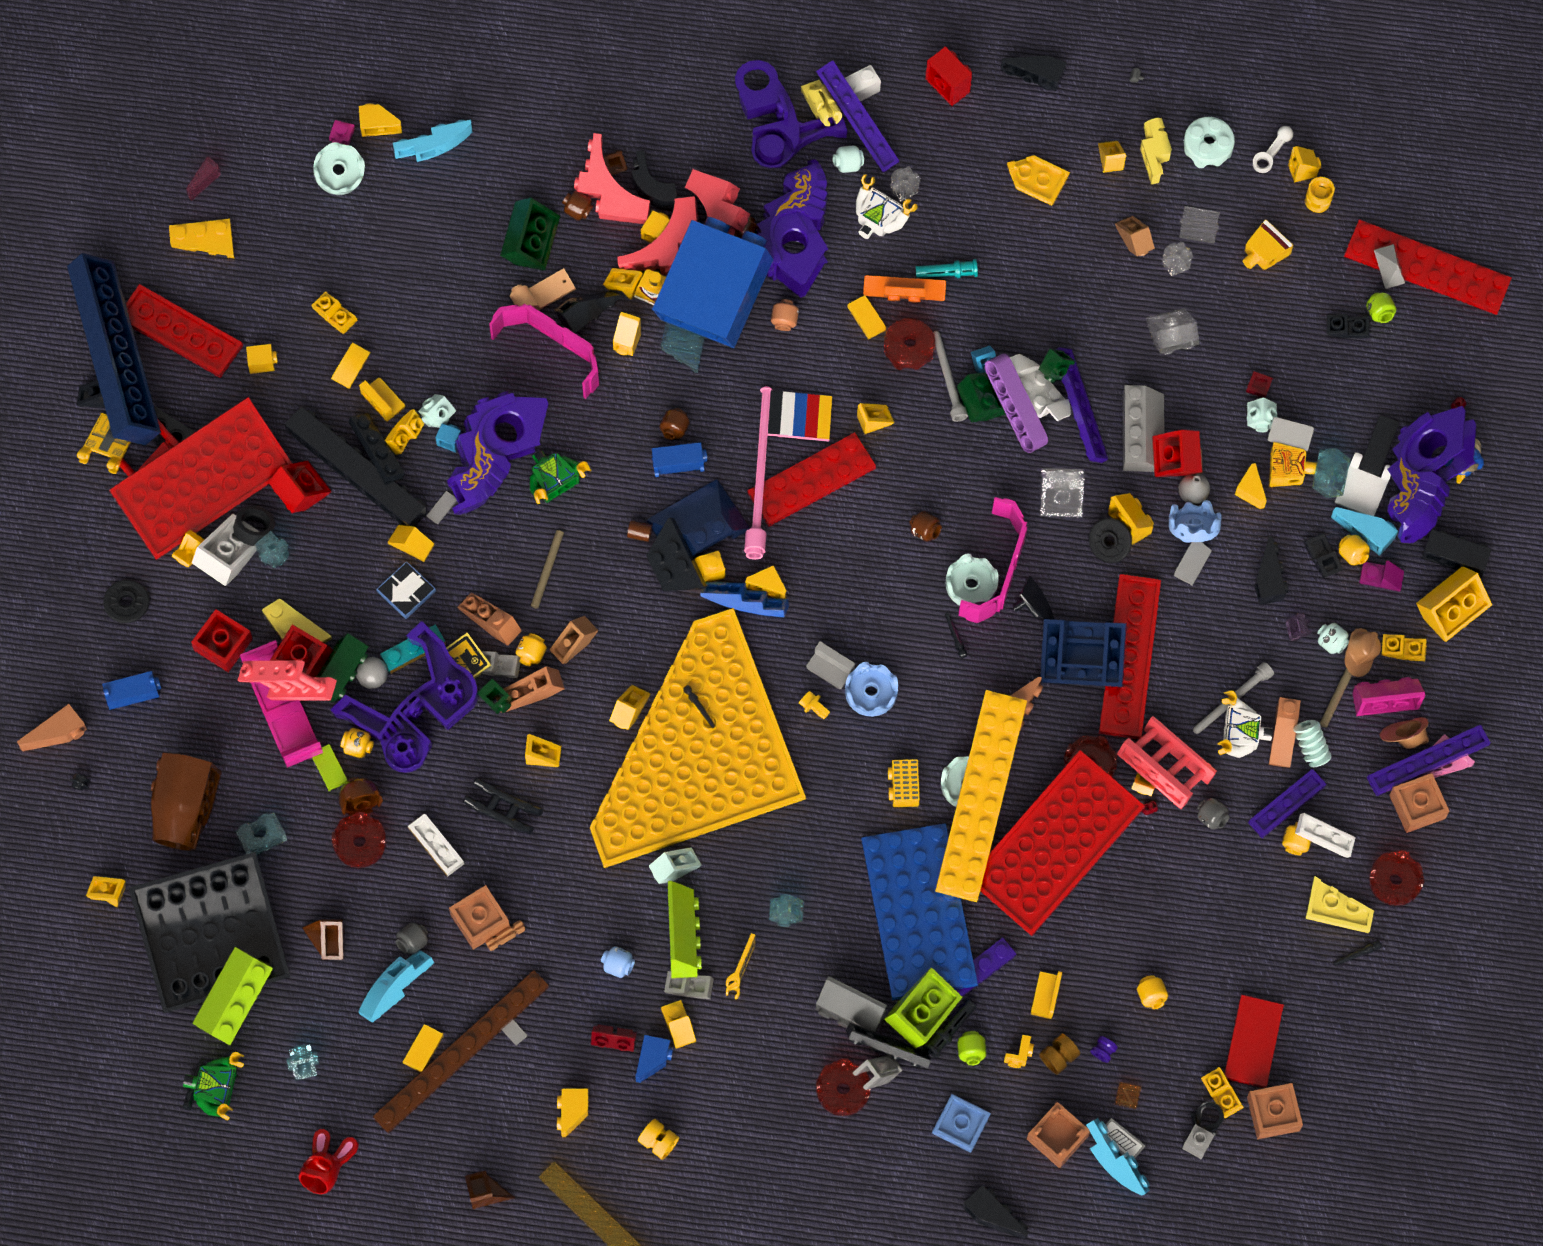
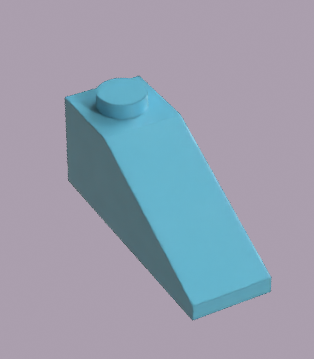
(1371, 529)

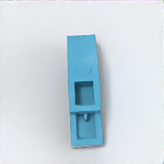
(443, 139)
(389, 985)
(1121, 1167)

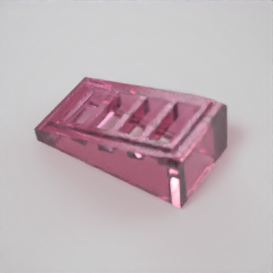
(203, 178)

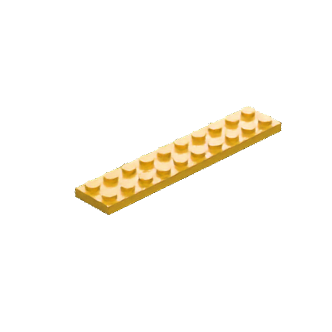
(981, 796)

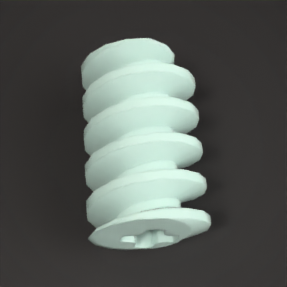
(1313, 743)

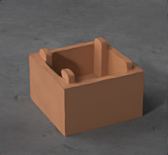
(1419, 803)
(479, 917)
(1274, 1111)
(1058, 1135)

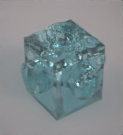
(272, 550)
(786, 910)
(302, 1061)

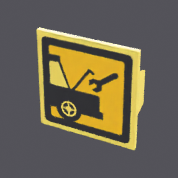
(468, 655)

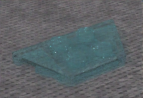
(683, 345)

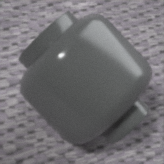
(1213, 813)
(411, 938)

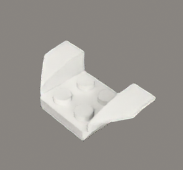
(1041, 392)

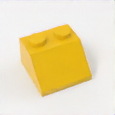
(1130, 512)

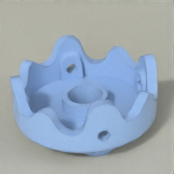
(1194, 522)
(866, 676)

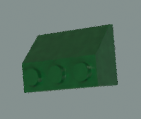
(530, 234)
(342, 663)

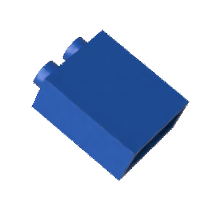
(714, 281)

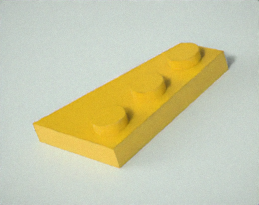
(205, 236)

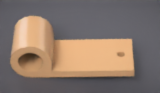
(544, 292)

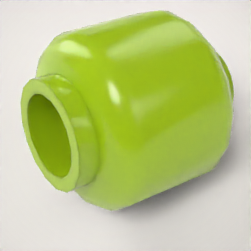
(1381, 307)
(971, 1047)

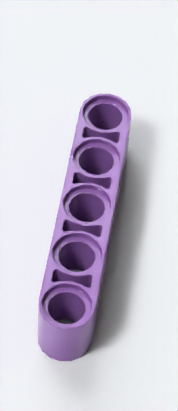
(1016, 403)

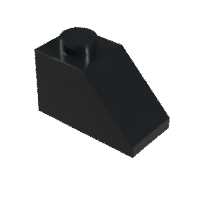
(90, 395)

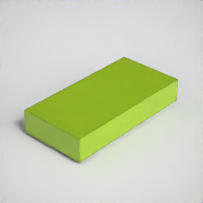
(329, 768)

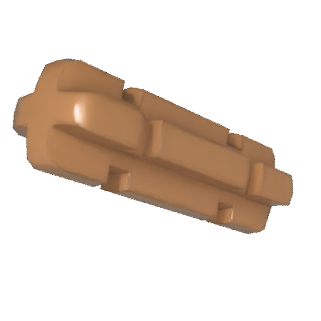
(505, 935)

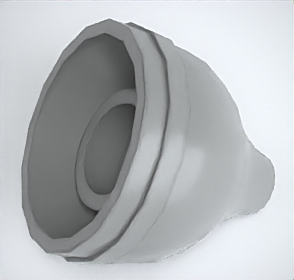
(1194, 488)

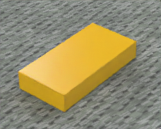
(866, 317)
(423, 1048)

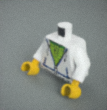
(879, 212)
(1241, 728)

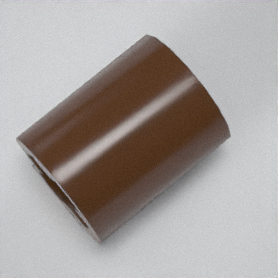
(639, 531)

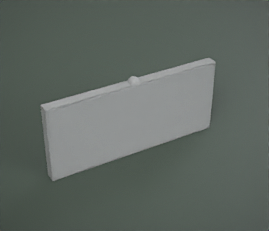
(442, 507)
(514, 1032)

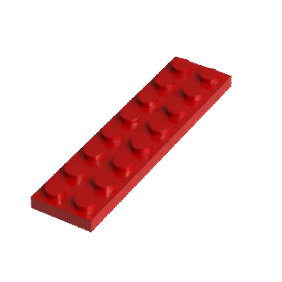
(1431, 267)
(1137, 607)

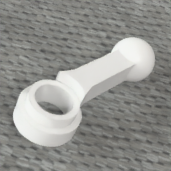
(1284, 135)

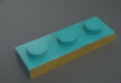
(405, 653)

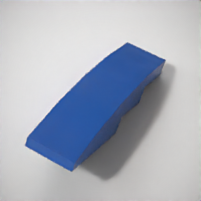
(738, 597)

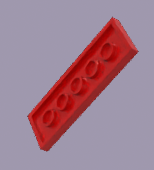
(181, 331)
(814, 478)

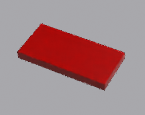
(1253, 1041)

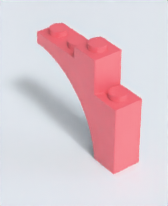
(598, 183)
(718, 199)
(663, 250)

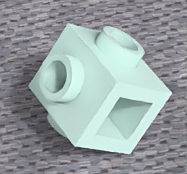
(436, 411)
(1261, 414)

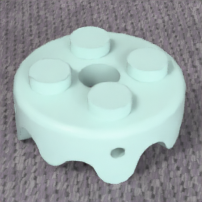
(1202, 152)
(347, 157)
(971, 568)
(952, 778)

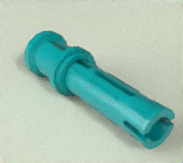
(956, 269)

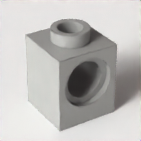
(1198, 1141)

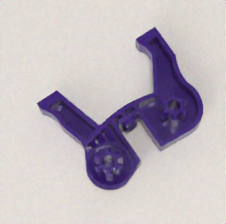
(446, 697)

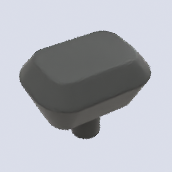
(1135, 75)

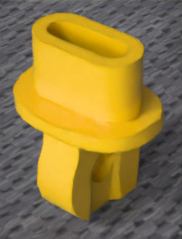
(810, 702)

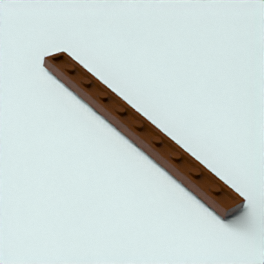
(460, 1052)

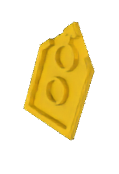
(1038, 178)

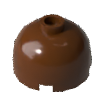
(359, 796)

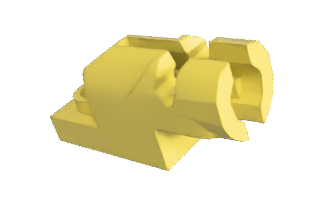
(821, 102)
(1155, 148)

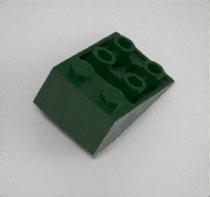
(979, 397)

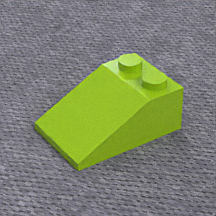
(923, 1008)

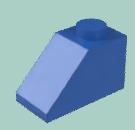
(653, 1056)

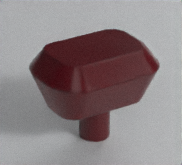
(1459, 401)
(1150, 807)

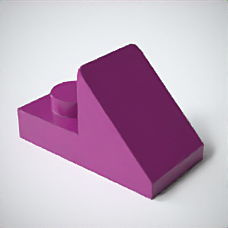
(1382, 576)

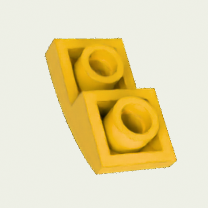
(334, 313)
(350, 365)
(403, 431)
(1404, 648)
(1222, 1092)

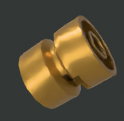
(1058, 1055)

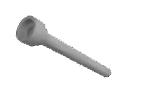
(957, 411)
(1263, 672)

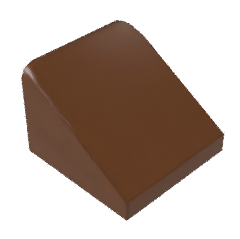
(615, 162)

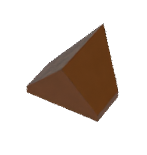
(327, 938)
(485, 1190)

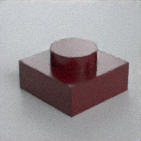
(1259, 384)

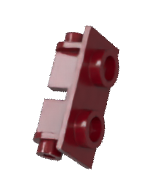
(604, 1037)

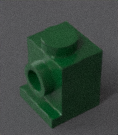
(1055, 365)
(491, 692)

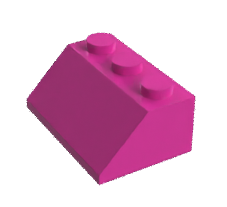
(1388, 696)

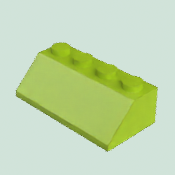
(683, 931)
(232, 995)

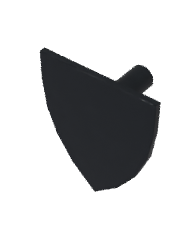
(1034, 600)

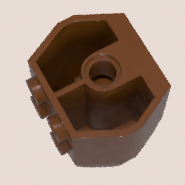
(182, 799)

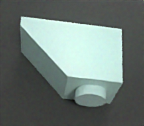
(674, 865)

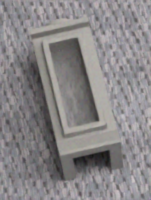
(883, 1068)

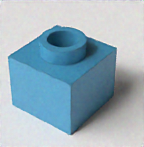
(984, 353)
(447, 435)

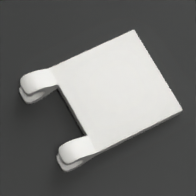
(1362, 489)

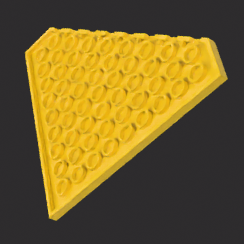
(694, 777)

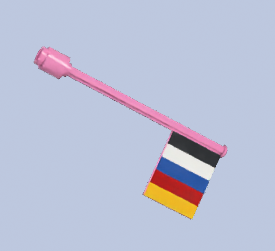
(784, 416)

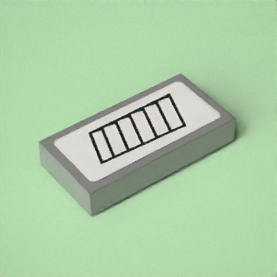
(1124, 1139)

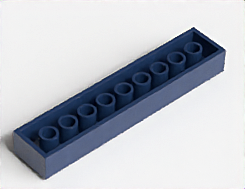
(113, 349)

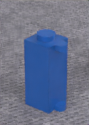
(678, 458)
(131, 690)

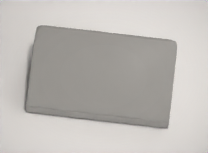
(1192, 562)

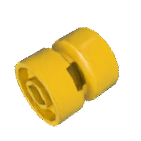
(1319, 194)
(651, 1136)

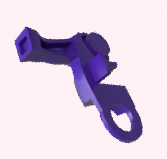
(779, 141)

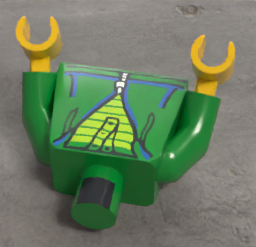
(554, 475)
(215, 1085)

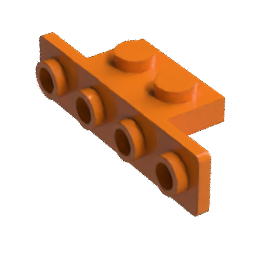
(904, 288)

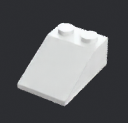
(223, 553)

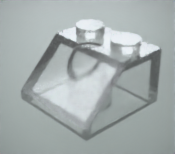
(1173, 331)
(1061, 492)

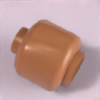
(784, 315)

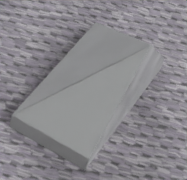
(1389, 266)

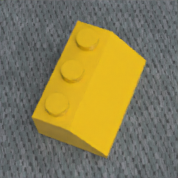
(1454, 603)

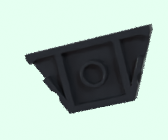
(673, 560)

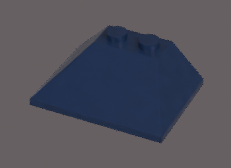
(703, 518)
(1083, 653)

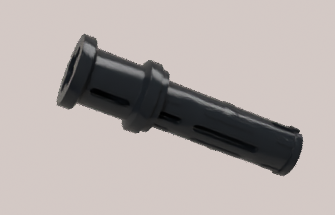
(944, 1036)

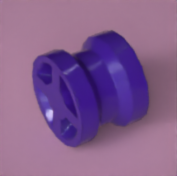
(1104, 1049)

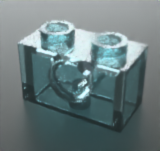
(1331, 472)
(274, 834)

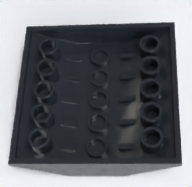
(198, 920)

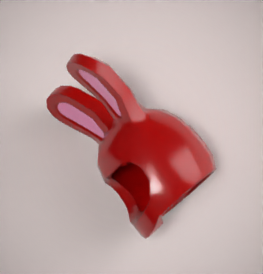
(322, 1168)

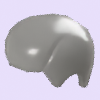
(372, 673)

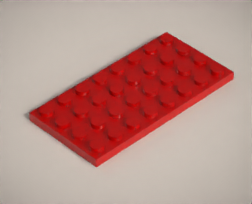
(200, 478)
(1057, 842)

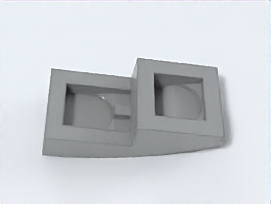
(502, 665)
(692, 987)

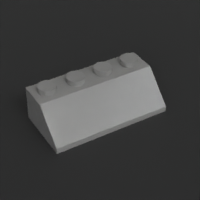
(1141, 420)

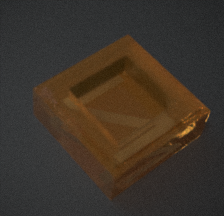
(1127, 1095)

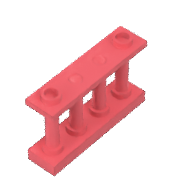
(287, 680)
(1155, 773)

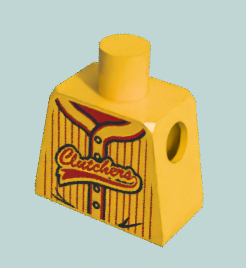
(1288, 465)

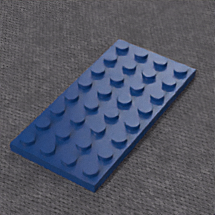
(913, 920)

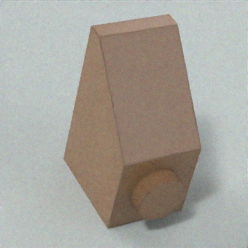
(1135, 236)
(573, 639)

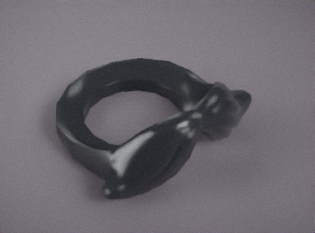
(1196, 1117)

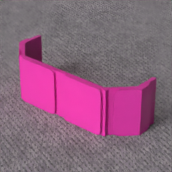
(522, 314)
(977, 613)
(285, 717)

